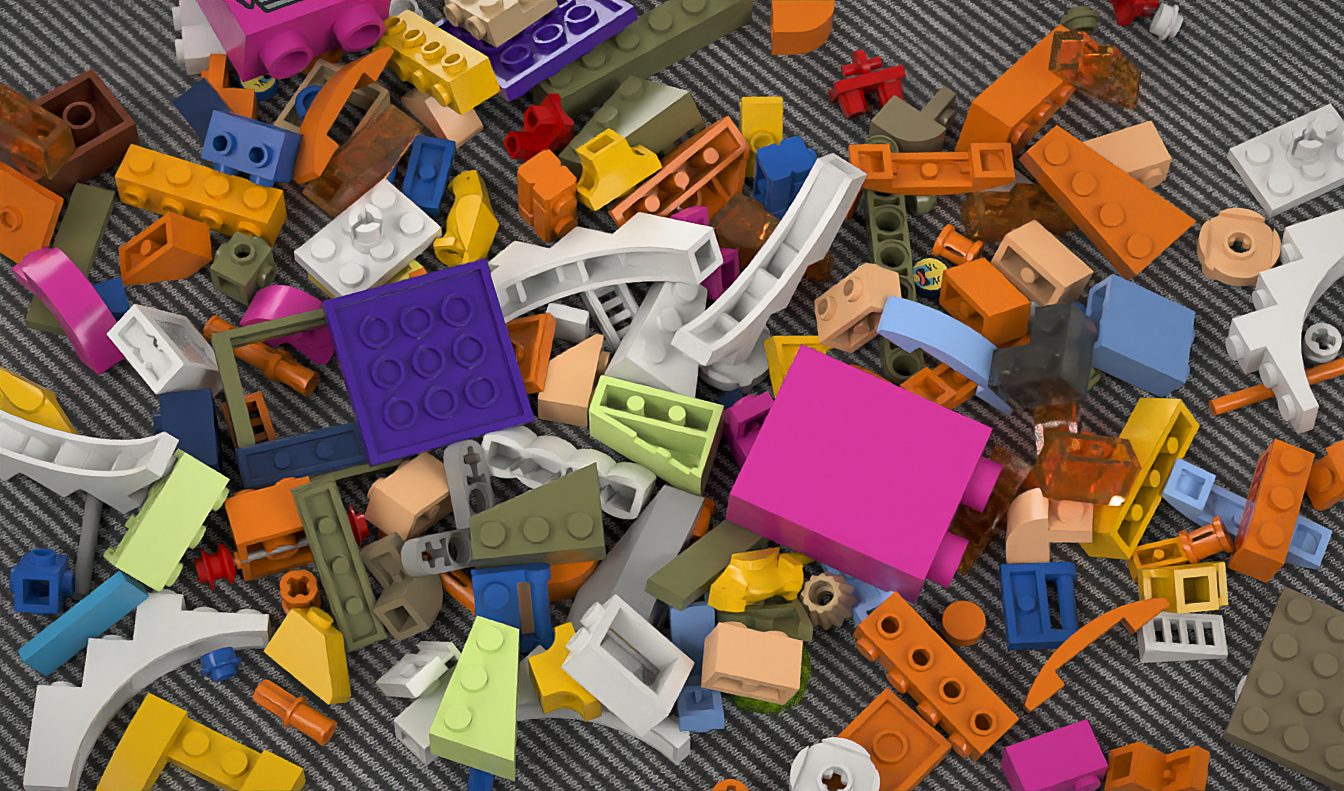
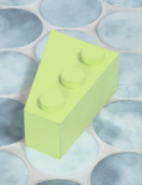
(658, 430)
(169, 522)
(481, 702)

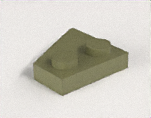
(773, 615)

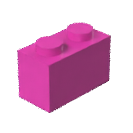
(1056, 761)

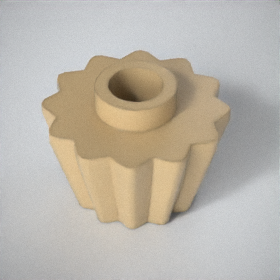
(837, 609)

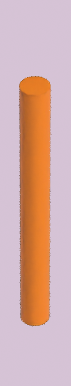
(1260, 392)

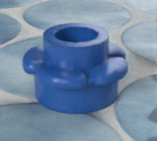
(220, 664)

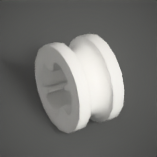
(1331, 337)

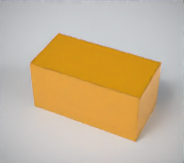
(1157, 554)

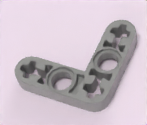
(457, 474)

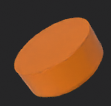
(963, 623)

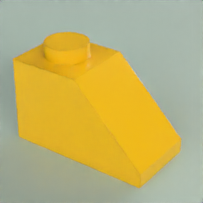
(312, 653)

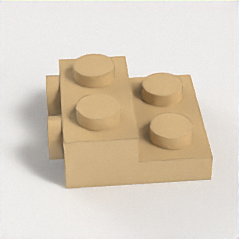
(496, 19)

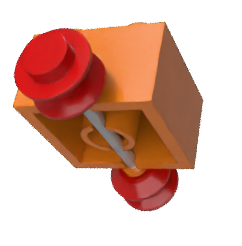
(265, 535)

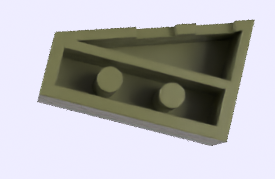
(641, 113)

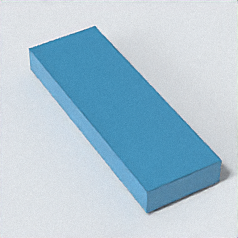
(83, 621)

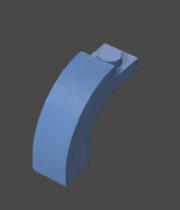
(695, 706)

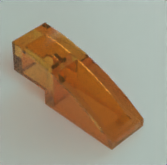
(1095, 68)
(996, 213)

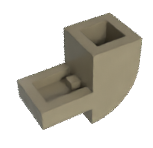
(915, 129)
(407, 602)

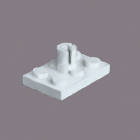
(1293, 160)
(368, 241)

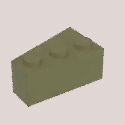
(547, 525)

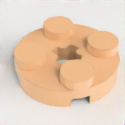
(1229, 266)

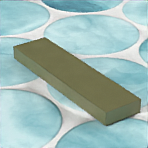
(79, 240)
(338, 562)
(701, 564)

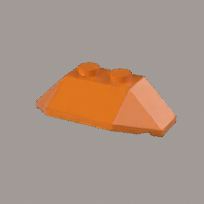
(696, 173)

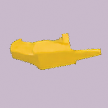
(469, 223)
(32, 402)
(756, 577)

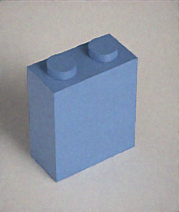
(1140, 335)

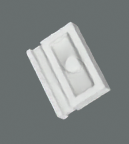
(419, 673)

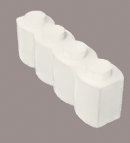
(197, 38)
(541, 459)

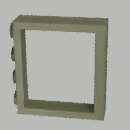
(223, 346)

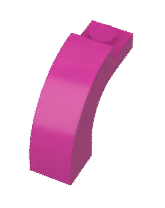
(73, 303)

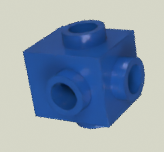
(42, 582)

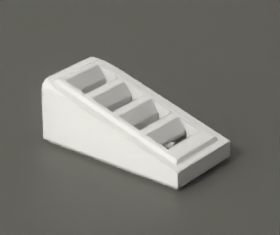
(598, 310)
(1168, 651)

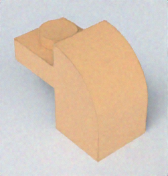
(1038, 521)

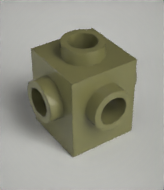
(243, 267)

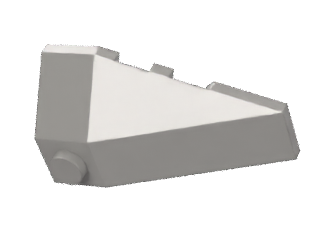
(645, 548)

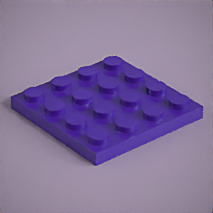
(549, 42)
(427, 362)

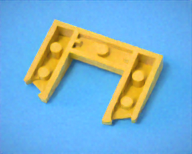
(167, 734)

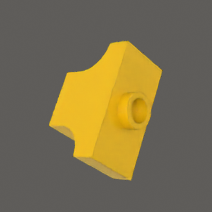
(760, 125)
(612, 168)
(1186, 586)
(554, 686)

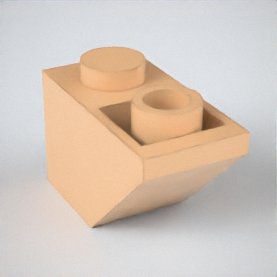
(573, 382)

